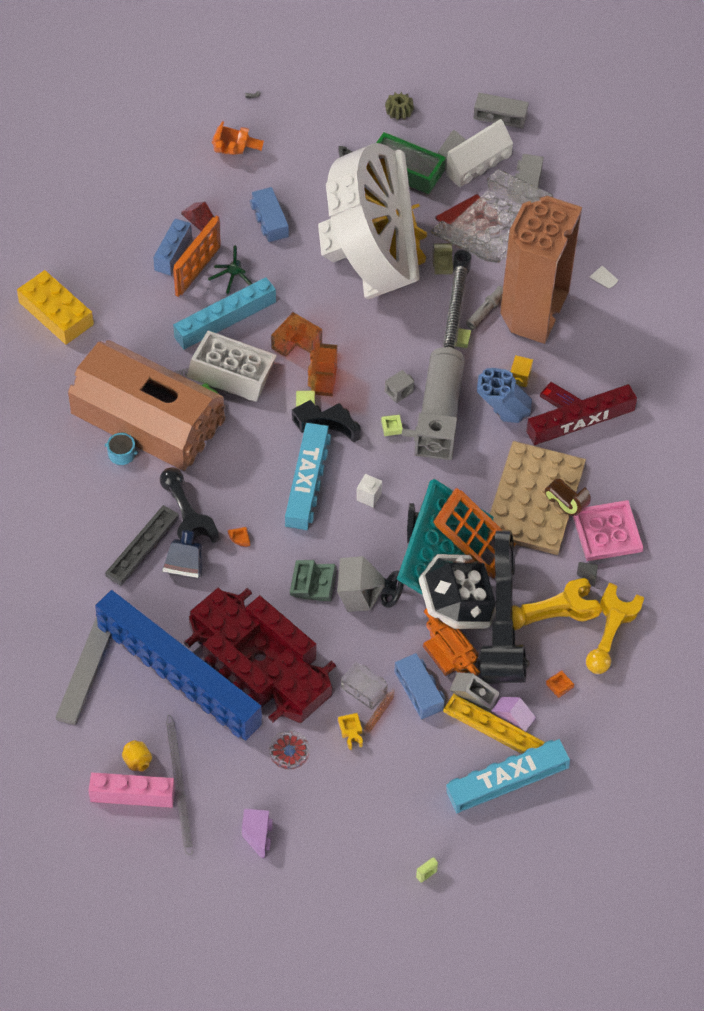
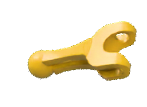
(562, 605)
(616, 613)

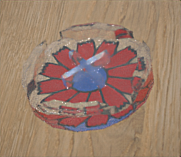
(289, 749)

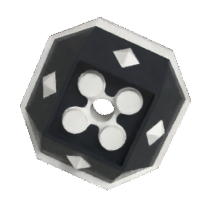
(458, 592)

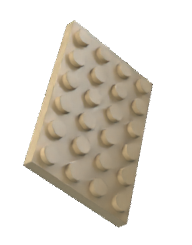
(521, 496)

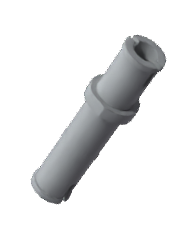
(490, 303)

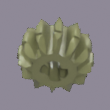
(399, 106)

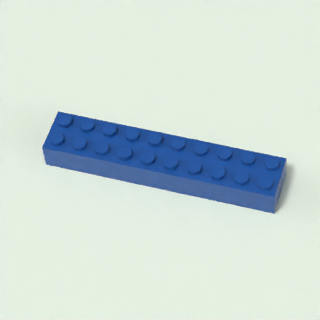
(178, 665)

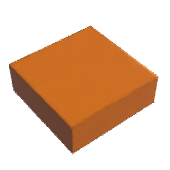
(560, 684)

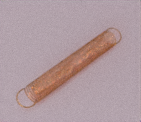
(383, 706)

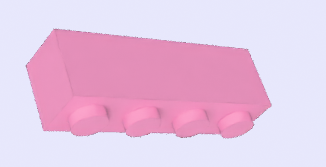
(131, 790)

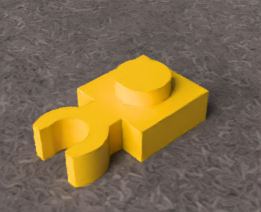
(351, 728)

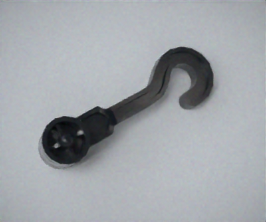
(503, 659)

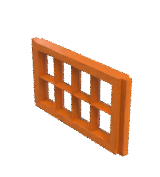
(212, 228)
(448, 509)

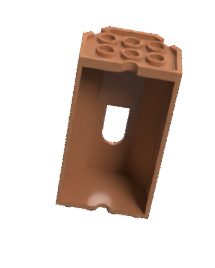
(539, 266)
(111, 398)

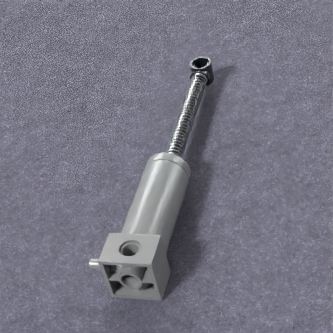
(437, 421)

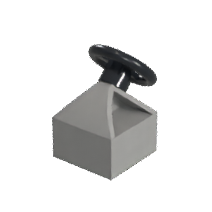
(362, 583)

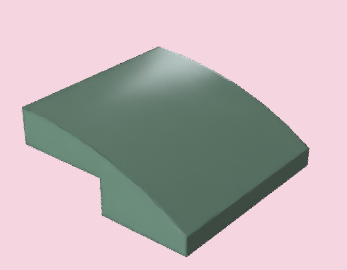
(313, 580)

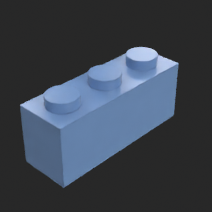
(269, 214)
(172, 246)
(419, 686)

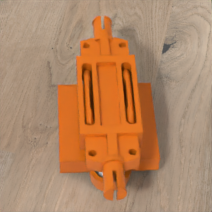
(450, 648)

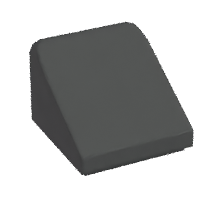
(587, 571)

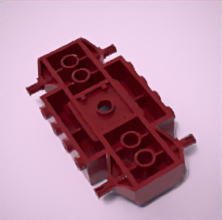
(238, 634)

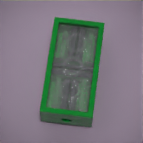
(423, 166)

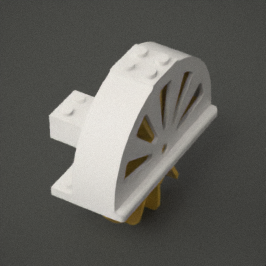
(373, 219)

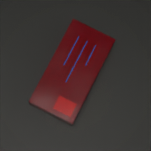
(558, 396)

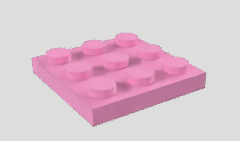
(608, 531)

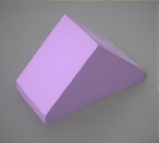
(514, 712)

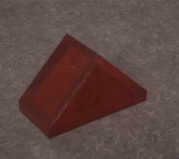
(198, 214)

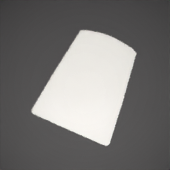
(604, 277)

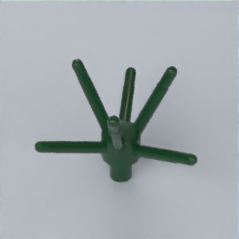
(233, 268)

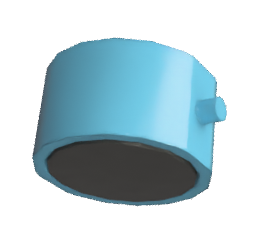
(121, 448)

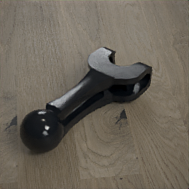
(172, 481)

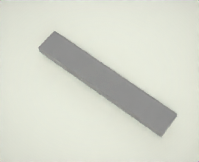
(83, 675)

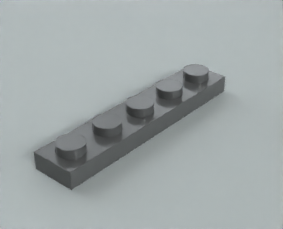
(142, 545)

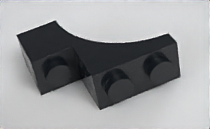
(335, 418)

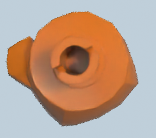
(234, 141)

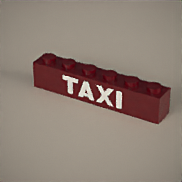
(581, 414)

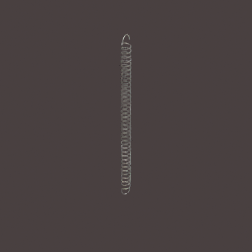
(179, 784)

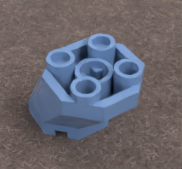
(504, 395)

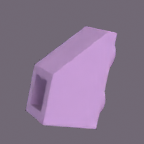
(255, 830)

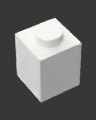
(369, 490)

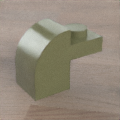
(442, 258)

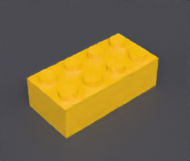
(55, 307)

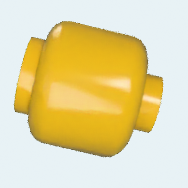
(136, 755)

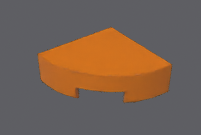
(239, 536)

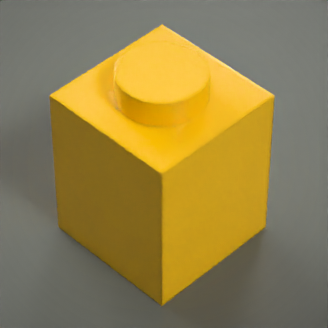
(521, 370)

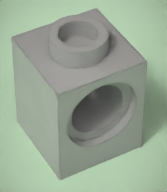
(399, 386)

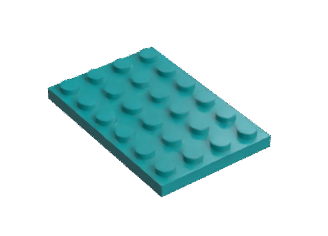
(429, 540)

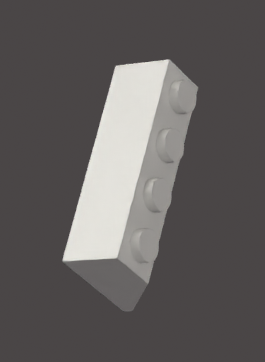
(479, 153)

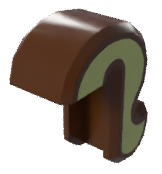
(567, 498)

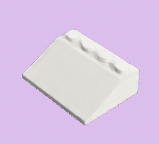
(231, 366)

